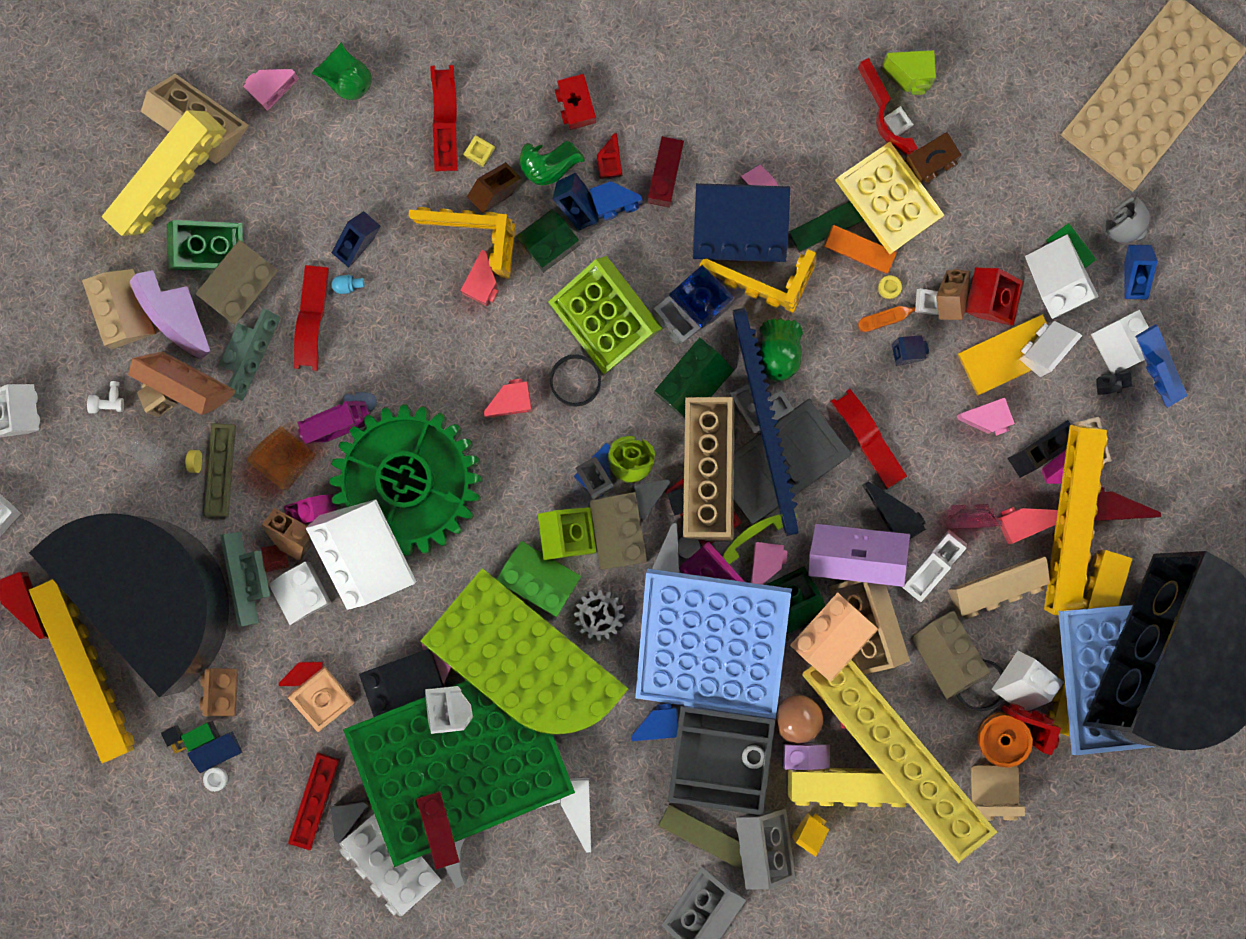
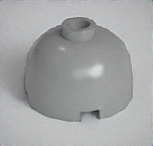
(1129, 222)

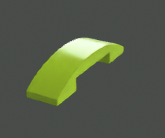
(730, 553)

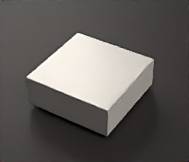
(898, 121)
(926, 302)

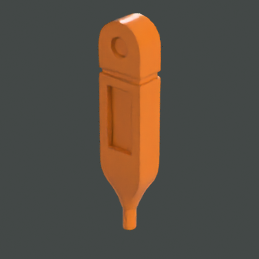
(884, 318)

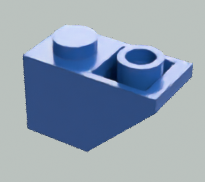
(612, 199)

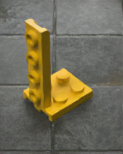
(502, 233)
(773, 296)

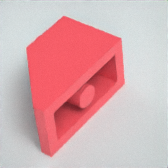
(481, 281)
(511, 399)

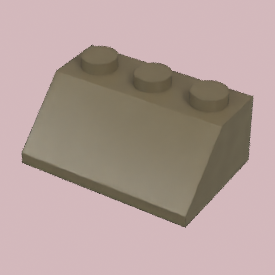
(236, 282)
(618, 531)
(950, 655)

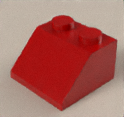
(994, 295)

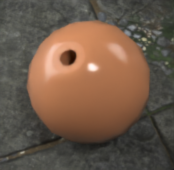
(798, 719)

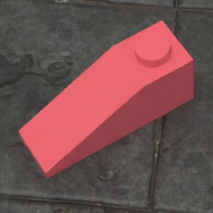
(1025, 522)

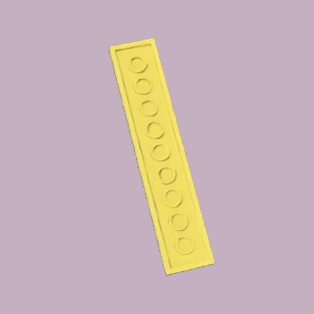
(904, 760)

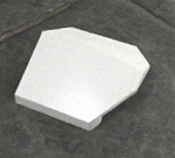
(447, 709)

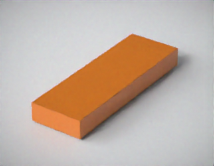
(859, 249)

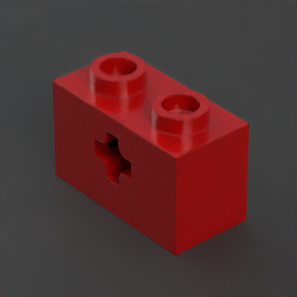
(575, 88)

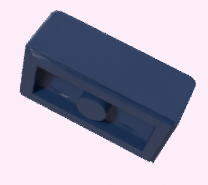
(215, 752)

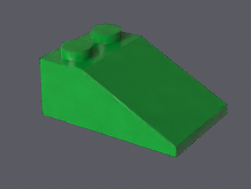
(200, 243)

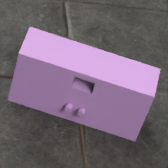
(859, 555)

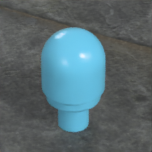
(346, 284)

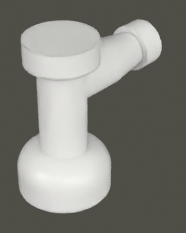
(94, 404)

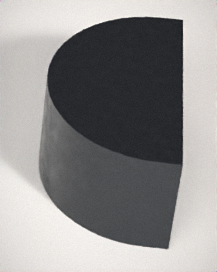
(146, 592)
(1178, 658)

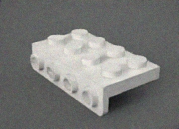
(399, 885)

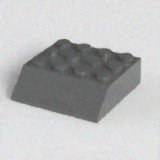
(710, 763)

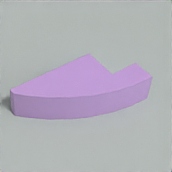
(172, 313)

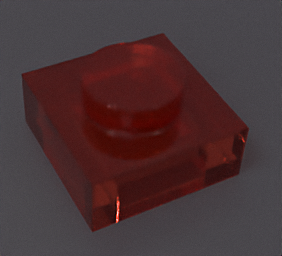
(274, 558)

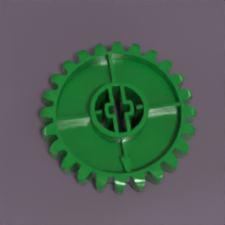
(421, 441)

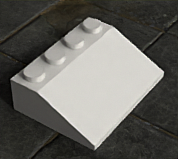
(360, 553)

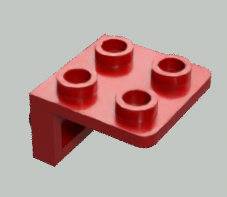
(1043, 730)

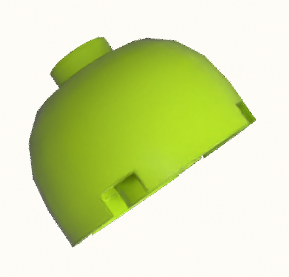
(631, 459)

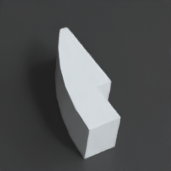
(935, 565)

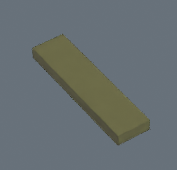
(219, 470)
(702, 835)

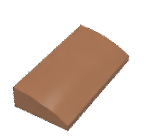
(180, 382)

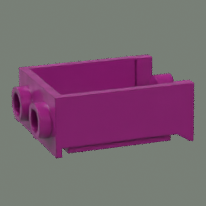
(333, 422)

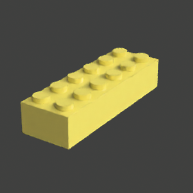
(164, 173)
(842, 786)

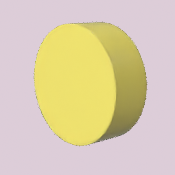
(889, 287)
(193, 461)

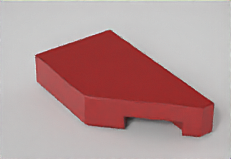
(609, 159)
(300, 673)

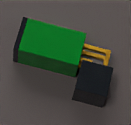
(192, 739)

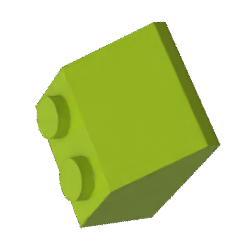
(911, 70)
(566, 533)

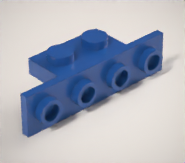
(1161, 366)

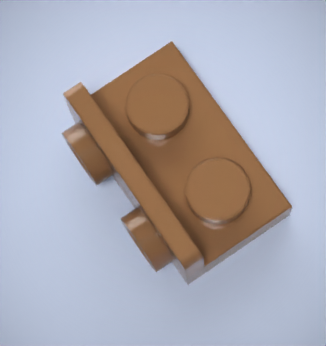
(219, 692)

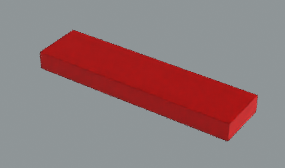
(314, 801)

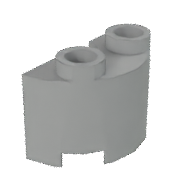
(676, 320)

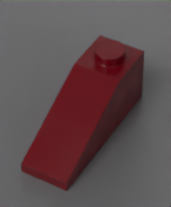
(665, 172)
(1117, 507)
(437, 830)

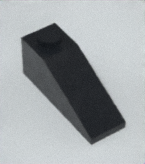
(1041, 450)
(895, 514)

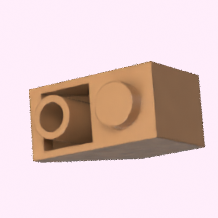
(953, 295)
(287, 534)

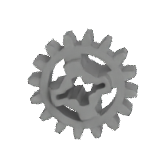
(584, 608)

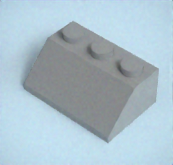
(765, 849)
(704, 908)

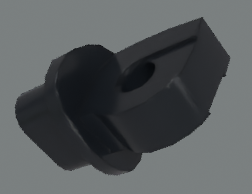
(1113, 383)

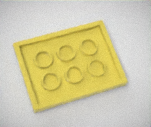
(889, 197)

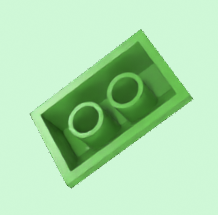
(538, 580)

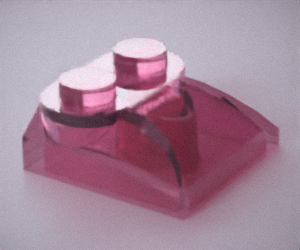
(964, 518)

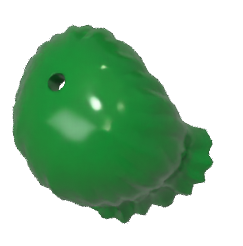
(345, 74)
(548, 167)
(781, 348)

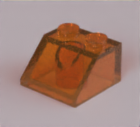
(281, 458)

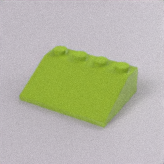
(605, 314)

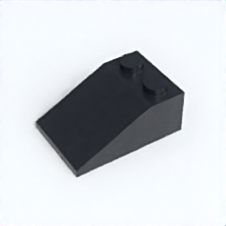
(400, 681)

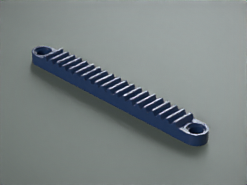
(766, 423)

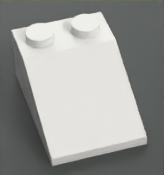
(1060, 277)

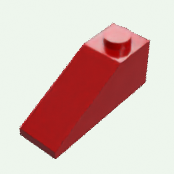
(18, 601)

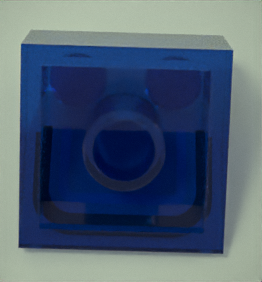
(702, 297)

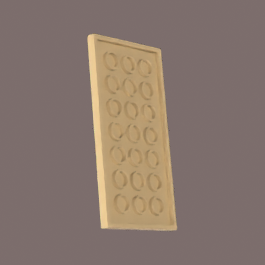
(1154, 92)

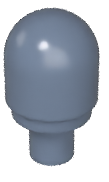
(369, 398)

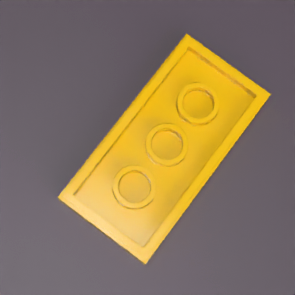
(998, 357)

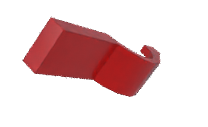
(882, 99)
(444, 119)
(310, 316)
(869, 439)

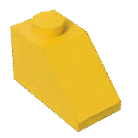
(811, 833)

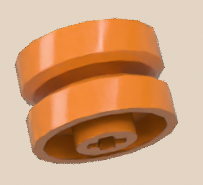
(1014, 750)

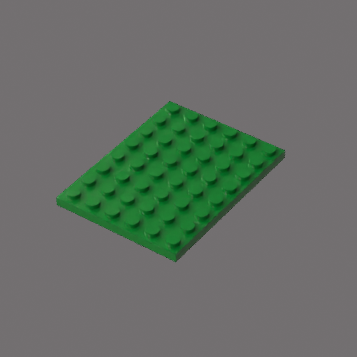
(483, 772)

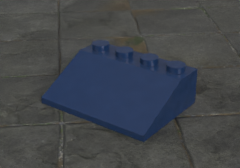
(741, 222)

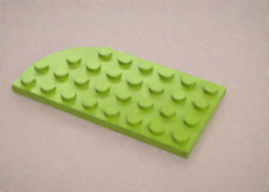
(521, 660)

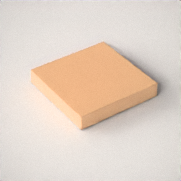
(321, 699)

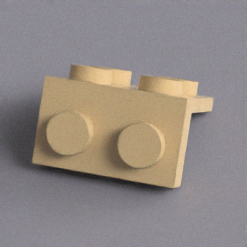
(996, 791)

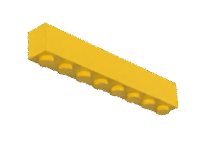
(1075, 518)
(1103, 591)
(82, 671)

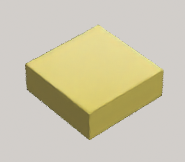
(479, 151)

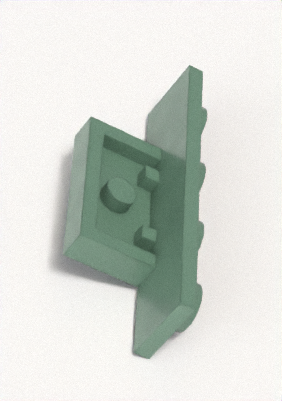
(247, 350)
(245, 576)

